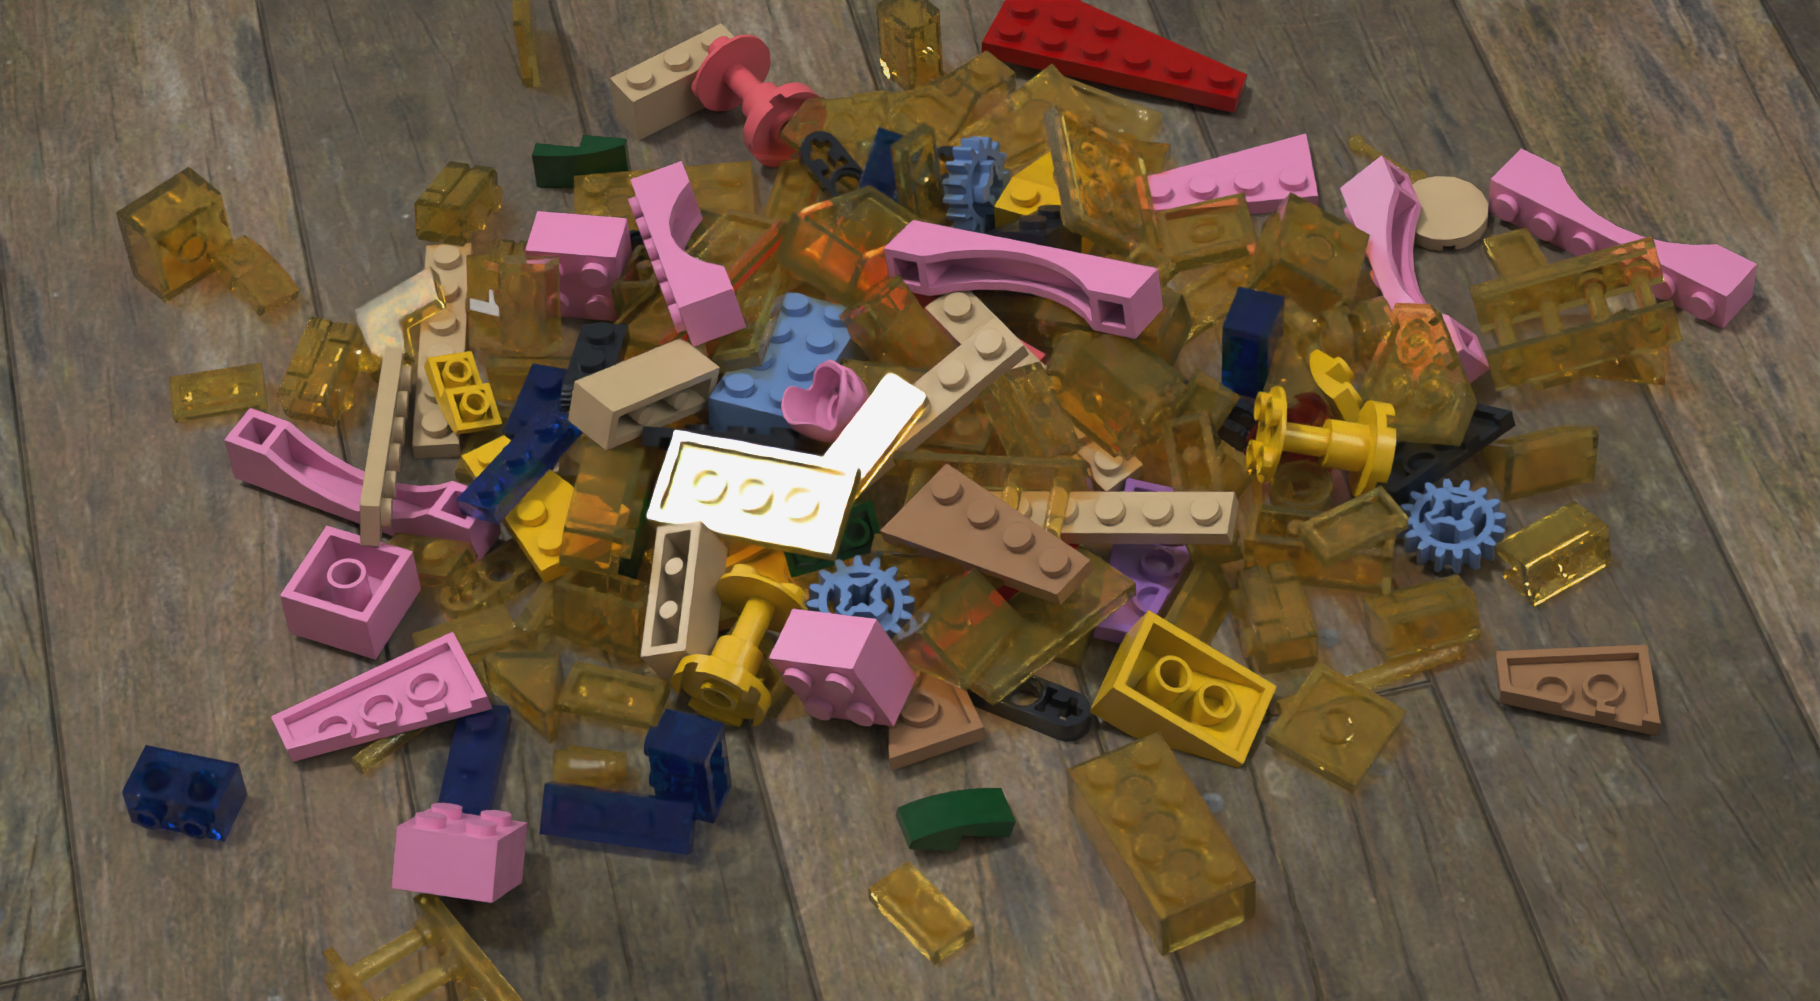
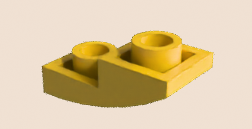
(1334, 381)
(460, 393)

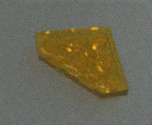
(857, 119)
(1420, 377)

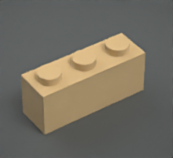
(660, 87)
(642, 392)
(682, 596)

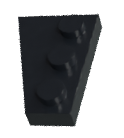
(779, 438)
(1426, 462)

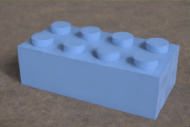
(803, 338)

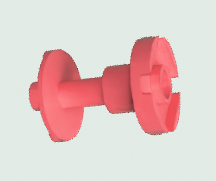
(736, 76)

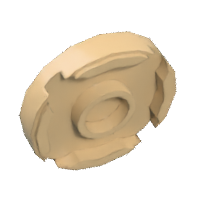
(1450, 213)

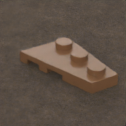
(1583, 683)
(932, 722)

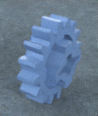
(975, 183)
(1452, 526)
(863, 592)

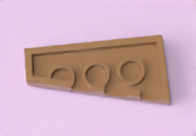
(978, 530)

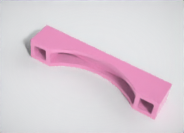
(1387, 208)
(1697, 277)
(694, 290)
(1104, 291)
(287, 462)

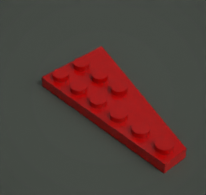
(1109, 51)

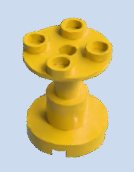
(1360, 448)
(725, 682)

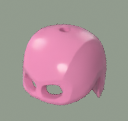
(827, 405)

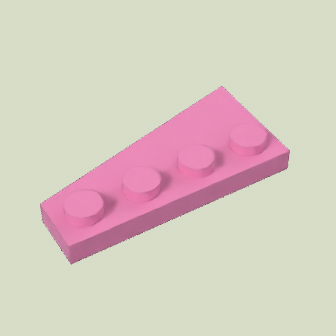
(1260, 172)
(394, 698)

